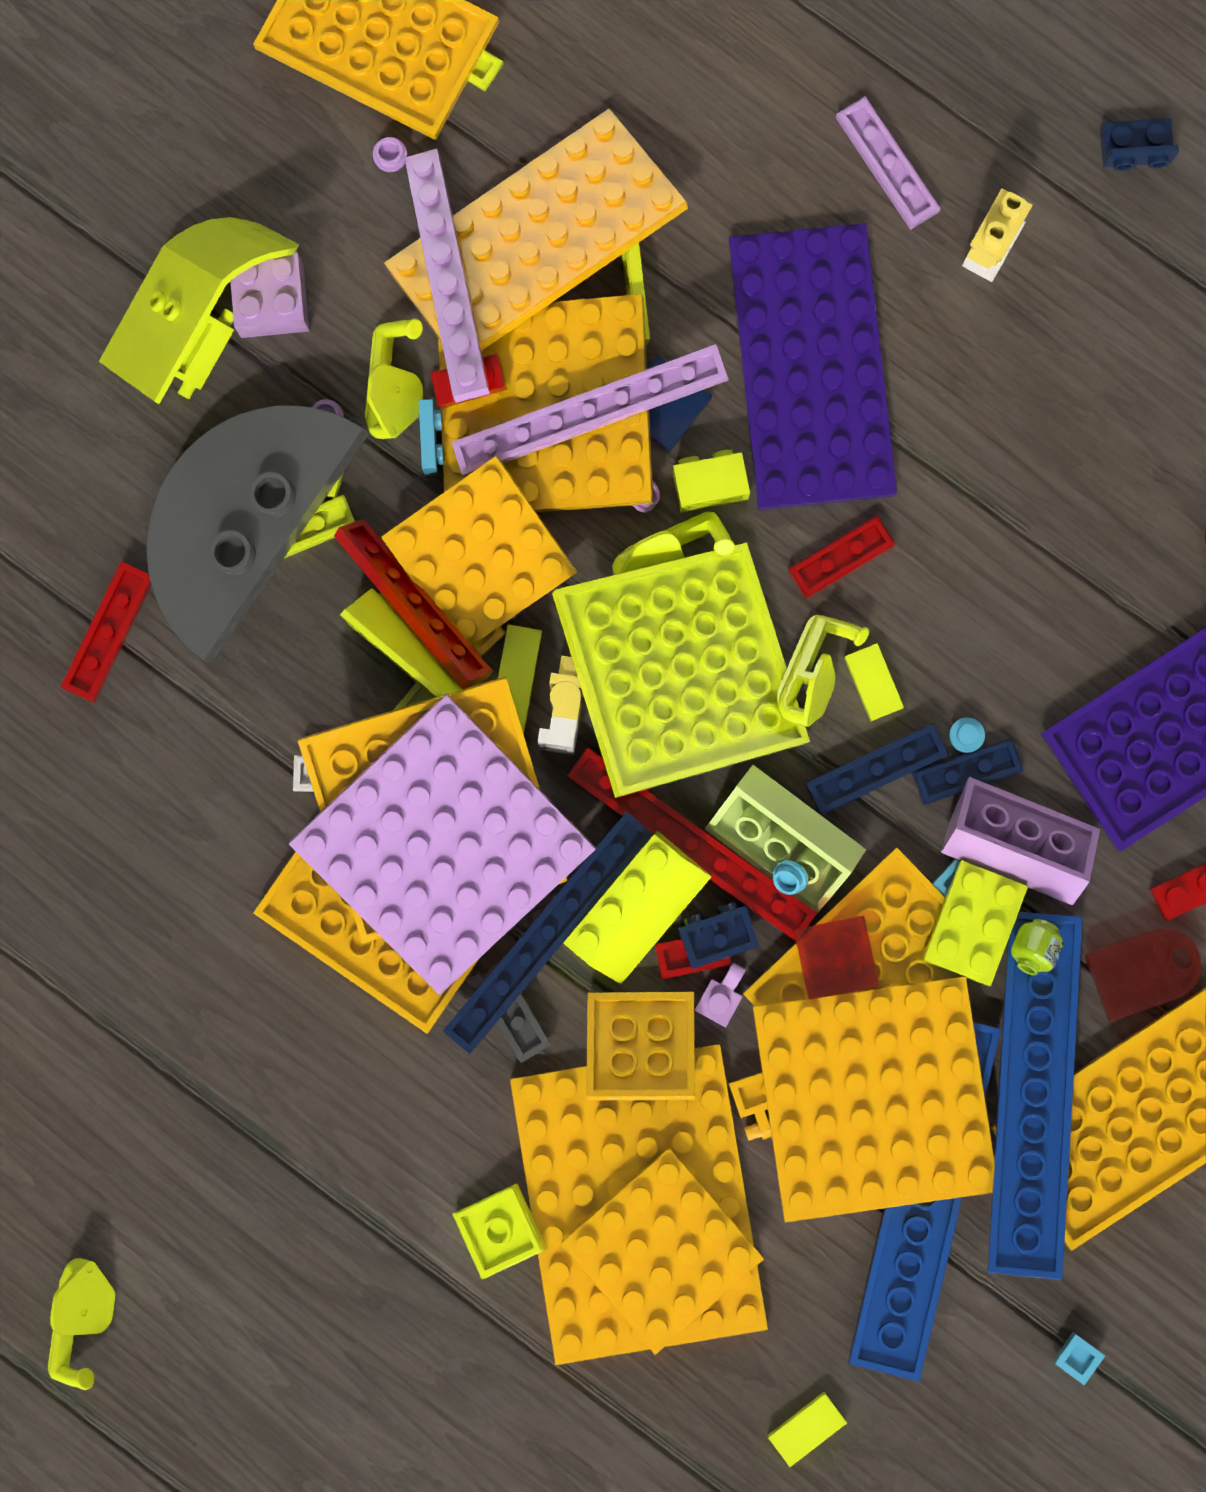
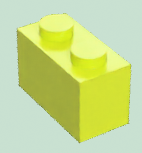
(710, 481)

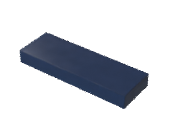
(951, 775)

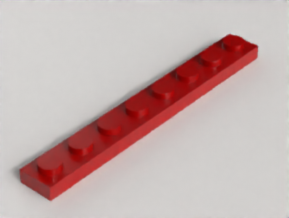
(722, 864)

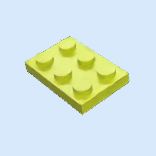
(975, 923)

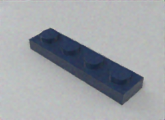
(876, 769)

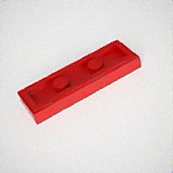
(841, 557)

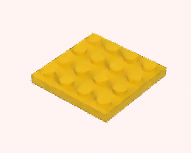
(480, 551)
(662, 1251)

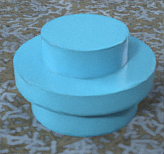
(967, 735)
(789, 877)

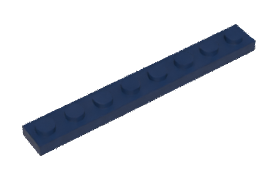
(548, 933)

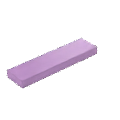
(887, 162)

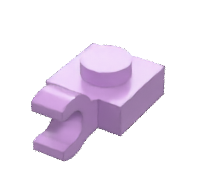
(720, 999)

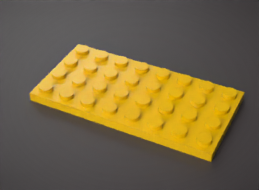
(549, 227)
(1137, 1120)

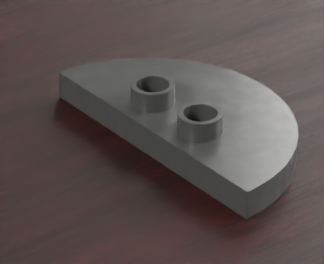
(237, 511)

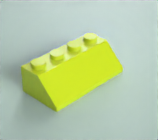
(390, 634)
(637, 908)

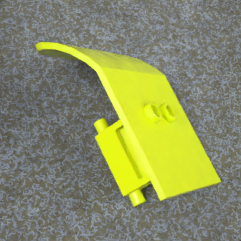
(169, 320)

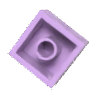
(270, 298)

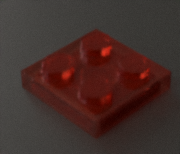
(836, 957)

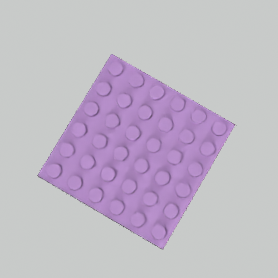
(442, 844)

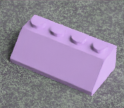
(1021, 841)

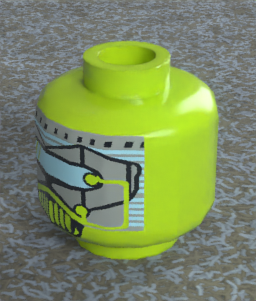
(1037, 946)

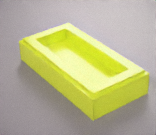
(873, 682)
(807, 1429)

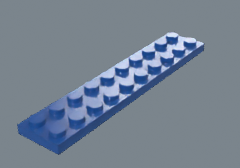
(1035, 1110)
(910, 1270)

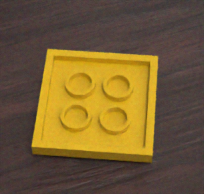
(640, 1046)

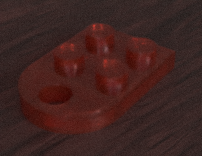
(1141, 972)

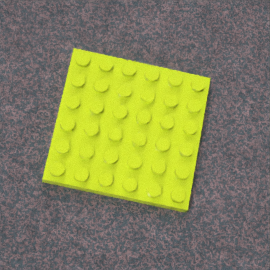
(678, 668)

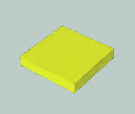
(499, 1231)

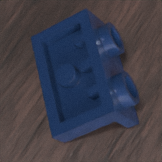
(1137, 143)
(718, 936)

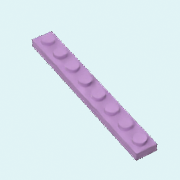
(447, 276)
(592, 409)

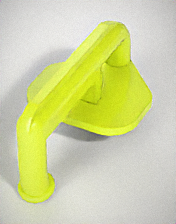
(391, 392)
(667, 544)
(822, 680)
(78, 1308)

